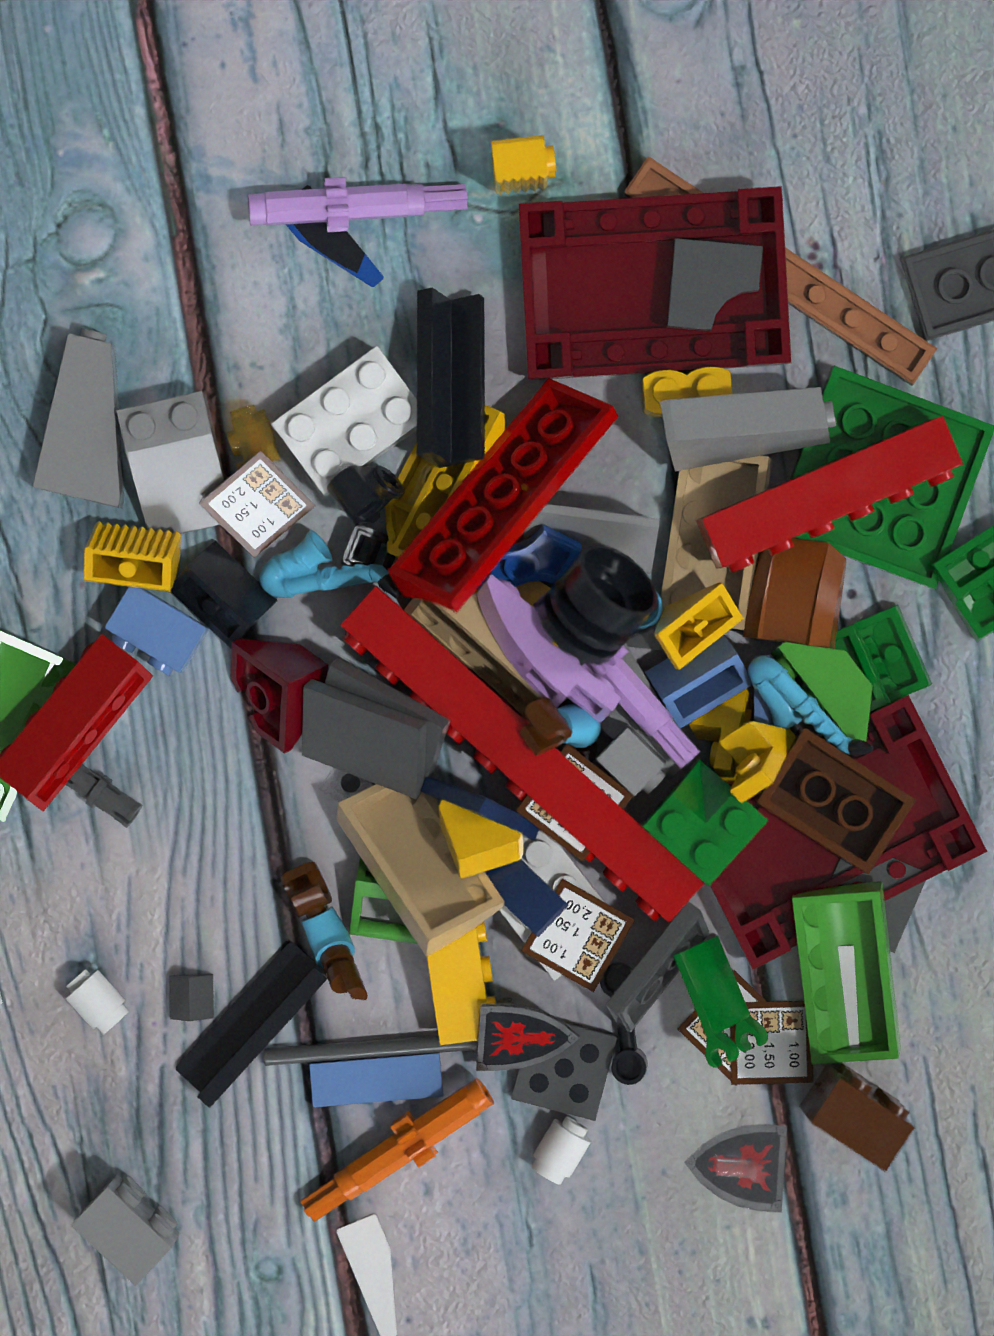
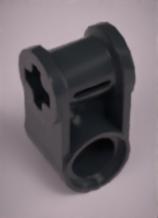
(364, 491)

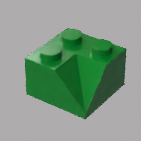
(703, 822)

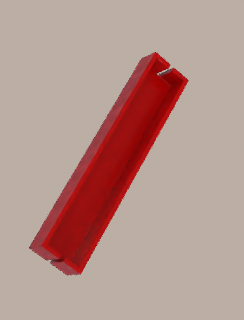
(493, 728)

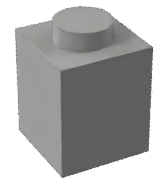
(633, 761)

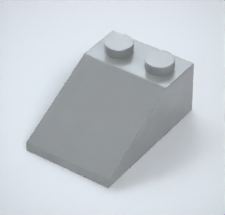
(173, 460)

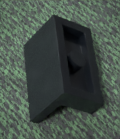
(222, 593)

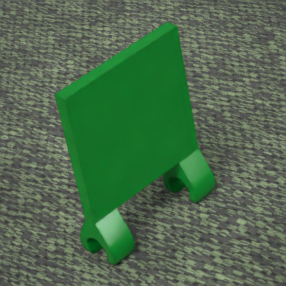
(718, 1000)

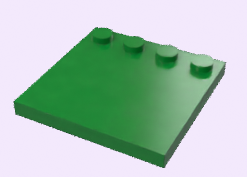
(921, 528)

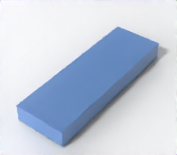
(376, 1079)

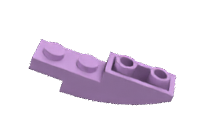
(536, 658)

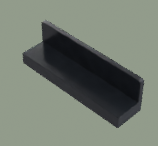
(450, 378)
(251, 1023)

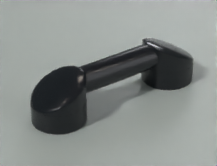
(630, 1063)

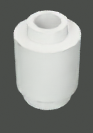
(96, 1001)
(561, 1150)

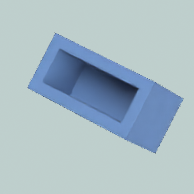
(156, 629)
(701, 683)

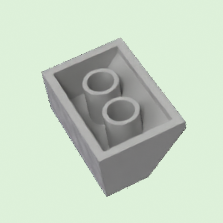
(627, 533)

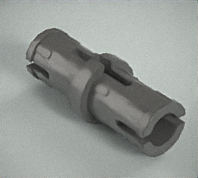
(102, 794)

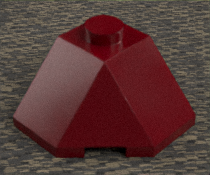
(275, 683)

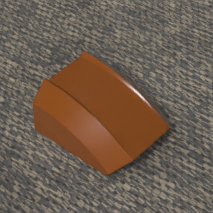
(797, 595)

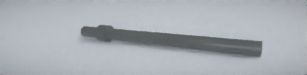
(362, 1050)

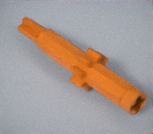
(410, 1141)

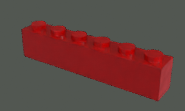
(828, 493)

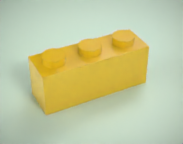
(458, 986)

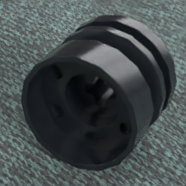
(597, 604)

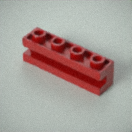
(72, 721)

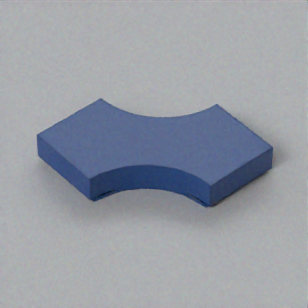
(537, 558)

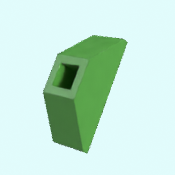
(833, 681)

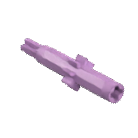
(341, 204)
(644, 707)

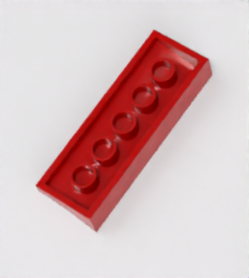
(502, 495)

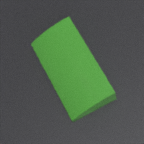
(25, 685)
(854, 918)

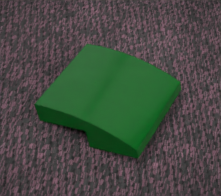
(969, 582)
(885, 655)

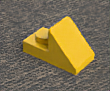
(720, 723)
(760, 754)

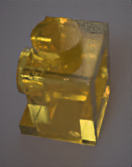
(252, 434)

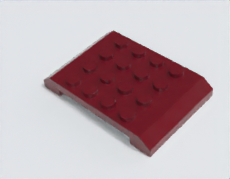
(604, 280)
(784, 862)

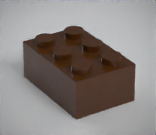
(835, 801)
(862, 1120)

